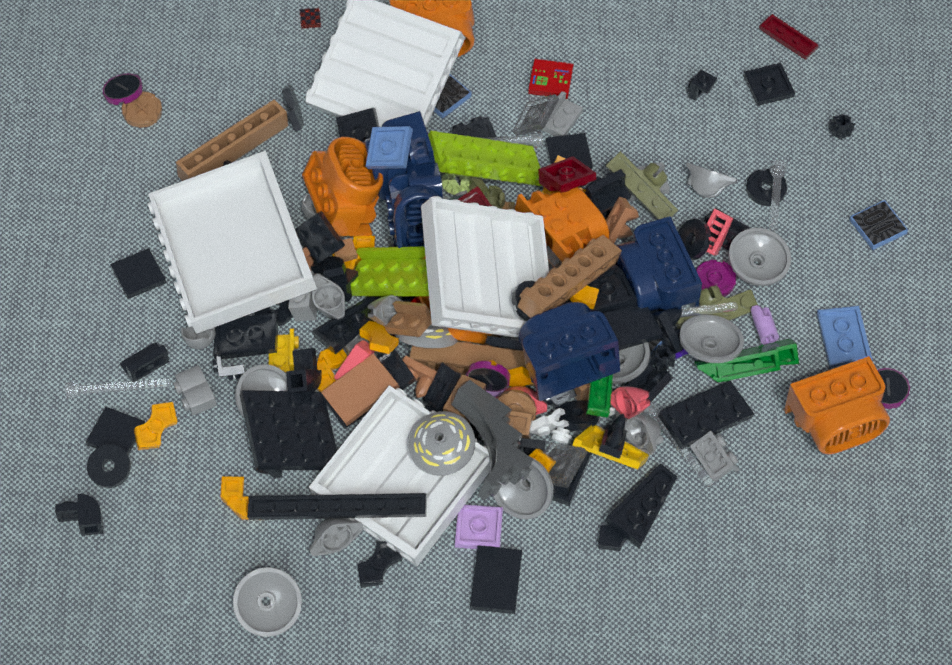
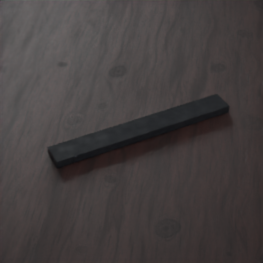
(337, 506)

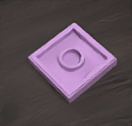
(478, 526)

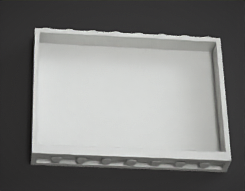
(230, 242)

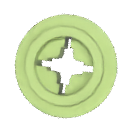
(451, 185)

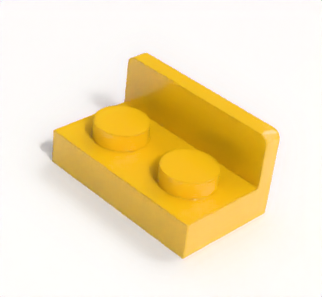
(284, 357)

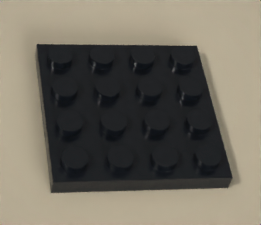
(288, 430)

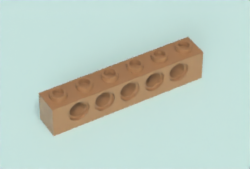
(570, 277)

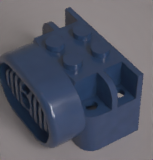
(420, 146)
(407, 193)
(660, 267)
(568, 348)

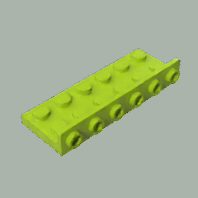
(485, 158)
(391, 272)

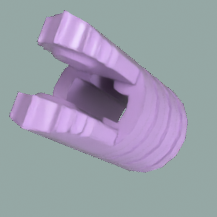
(764, 324)

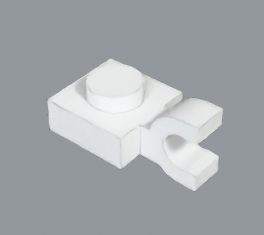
(544, 424)

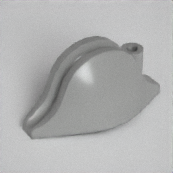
(707, 182)
(328, 298)
(383, 309)
(643, 432)
(334, 535)

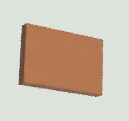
(359, 389)

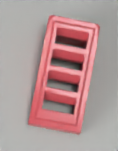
(714, 250)
(357, 355)

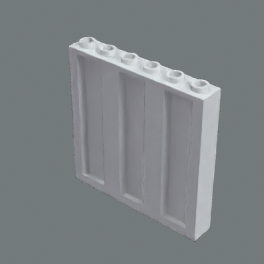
(384, 63)
(477, 262)
(379, 462)

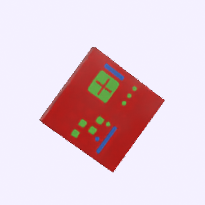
(550, 78)

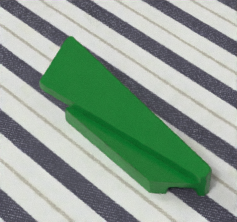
(753, 361)

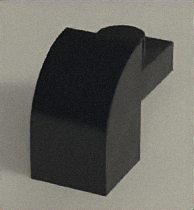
(305, 374)
(85, 510)

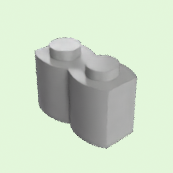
(195, 390)

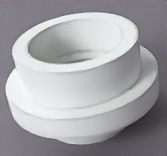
(561, 435)

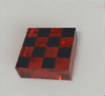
(310, 18)

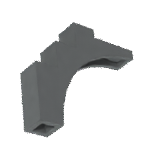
(500, 438)

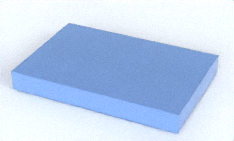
(843, 335)

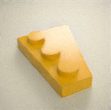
(591, 440)

